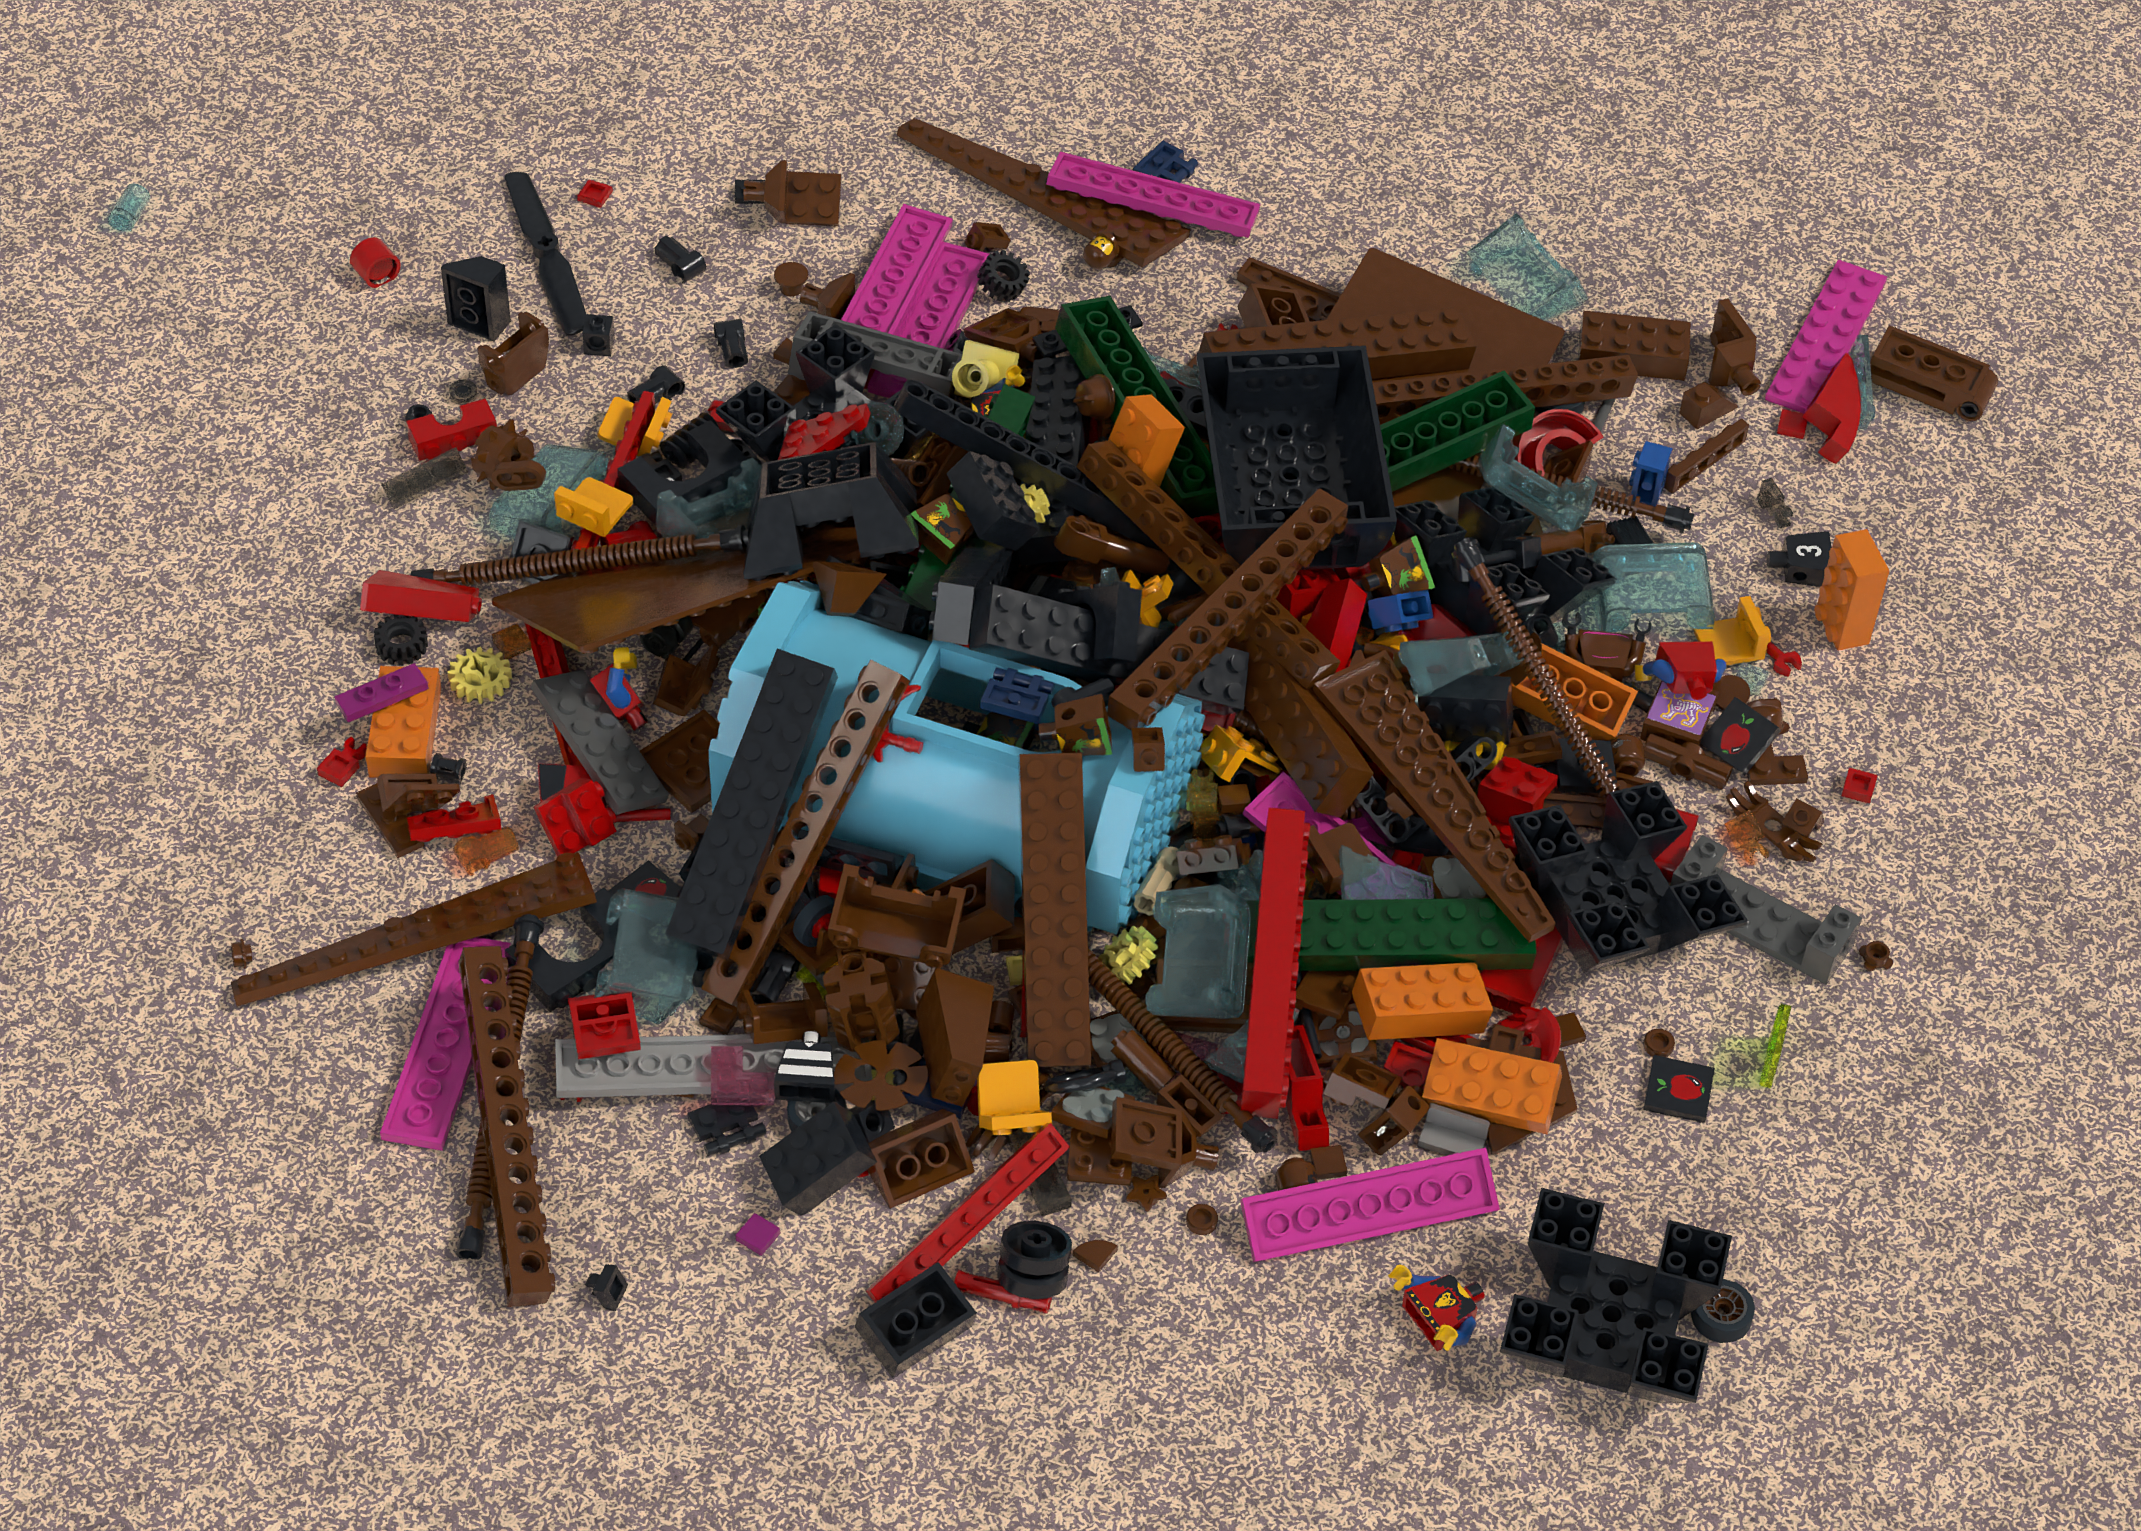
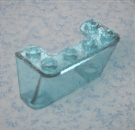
(563, 467)
(1445, 659)
(645, 958)

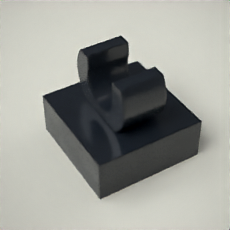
(608, 1286)

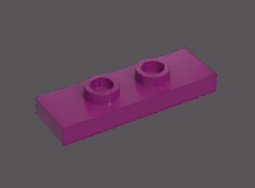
(381, 692)

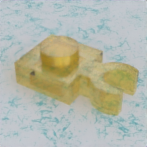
(1202, 793)

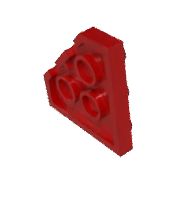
(823, 432)

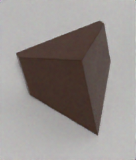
(844, 586)

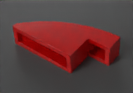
(1837, 409)
(1306, 1095)

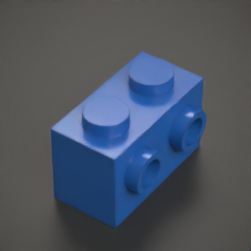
(1650, 472)
(1400, 611)

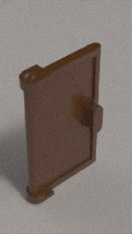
(1326, 991)

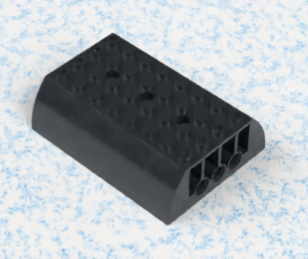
(1333, 445)

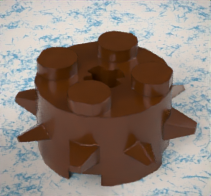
(499, 446)

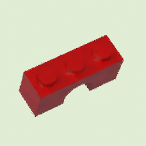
(433, 438)

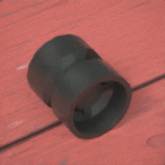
(665, 639)

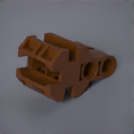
(860, 999)

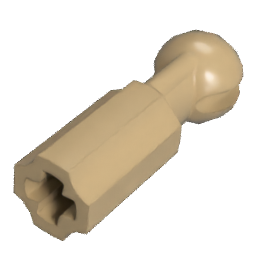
(1157, 880)

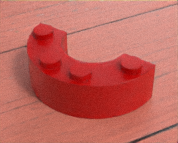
(1555, 427)

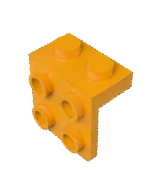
(621, 410)
(592, 505)
(1739, 638)
(1227, 749)
(1010, 1097)

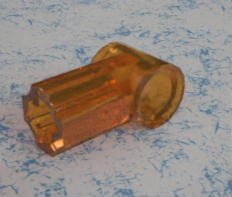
(480, 852)

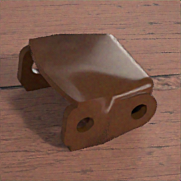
(517, 358)

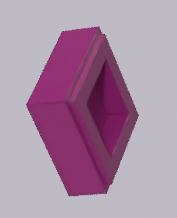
(758, 1234)

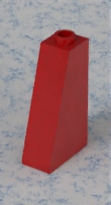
(419, 597)
(1338, 618)
(1521, 987)

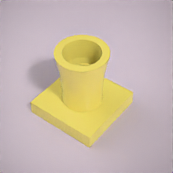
(981, 368)

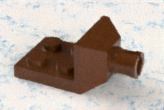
(798, 196)
(833, 299)
(1010, 332)
(1733, 351)
(1159, 1139)

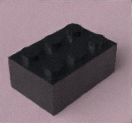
(993, 501)
(1471, 707)
(817, 1159)
(915, 1320)

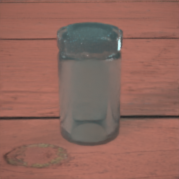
(129, 208)

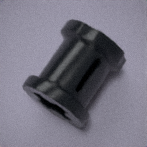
(448, 768)

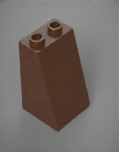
(953, 1032)

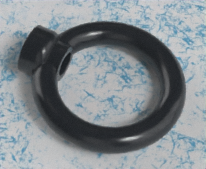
(1087, 1078)

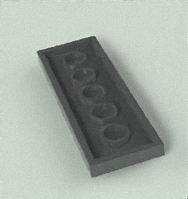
(599, 741)

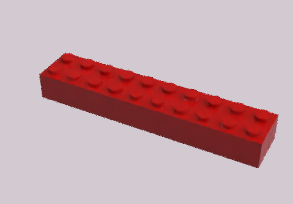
(1275, 963)

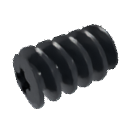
(676, 446)

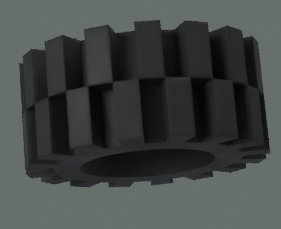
(998, 286)
(403, 651)

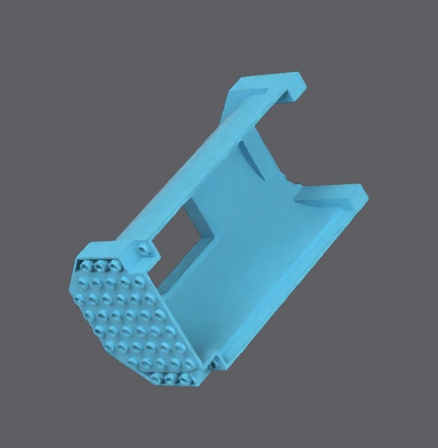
(962, 791)

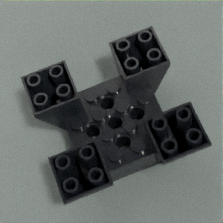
(835, 374)
(826, 487)
(1553, 588)
(1610, 892)
(1611, 1315)

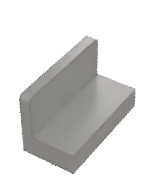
(1452, 1131)

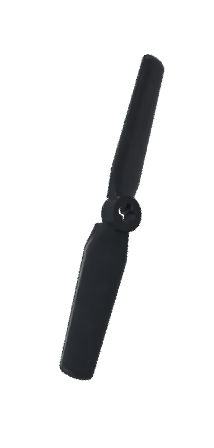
(554, 269)

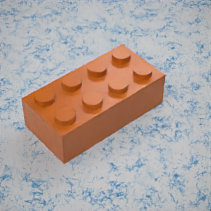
(1147, 434)
(1851, 590)
(1595, 696)
(405, 731)
(1422, 1001)
(1493, 1085)

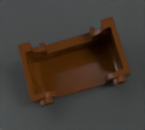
(895, 920)

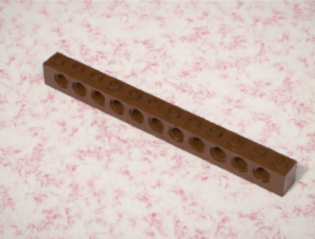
(1541, 384)
(1202, 558)
(1227, 611)
(820, 826)
(521, 1286)

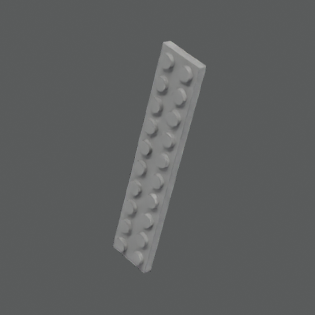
(670, 1065)

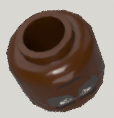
(1628, 754)

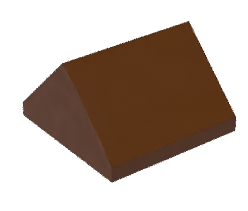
(1570, 462)

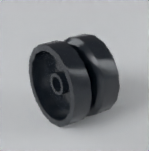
(1034, 1259)

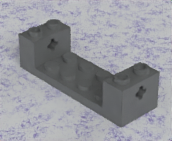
(892, 353)
(1774, 925)

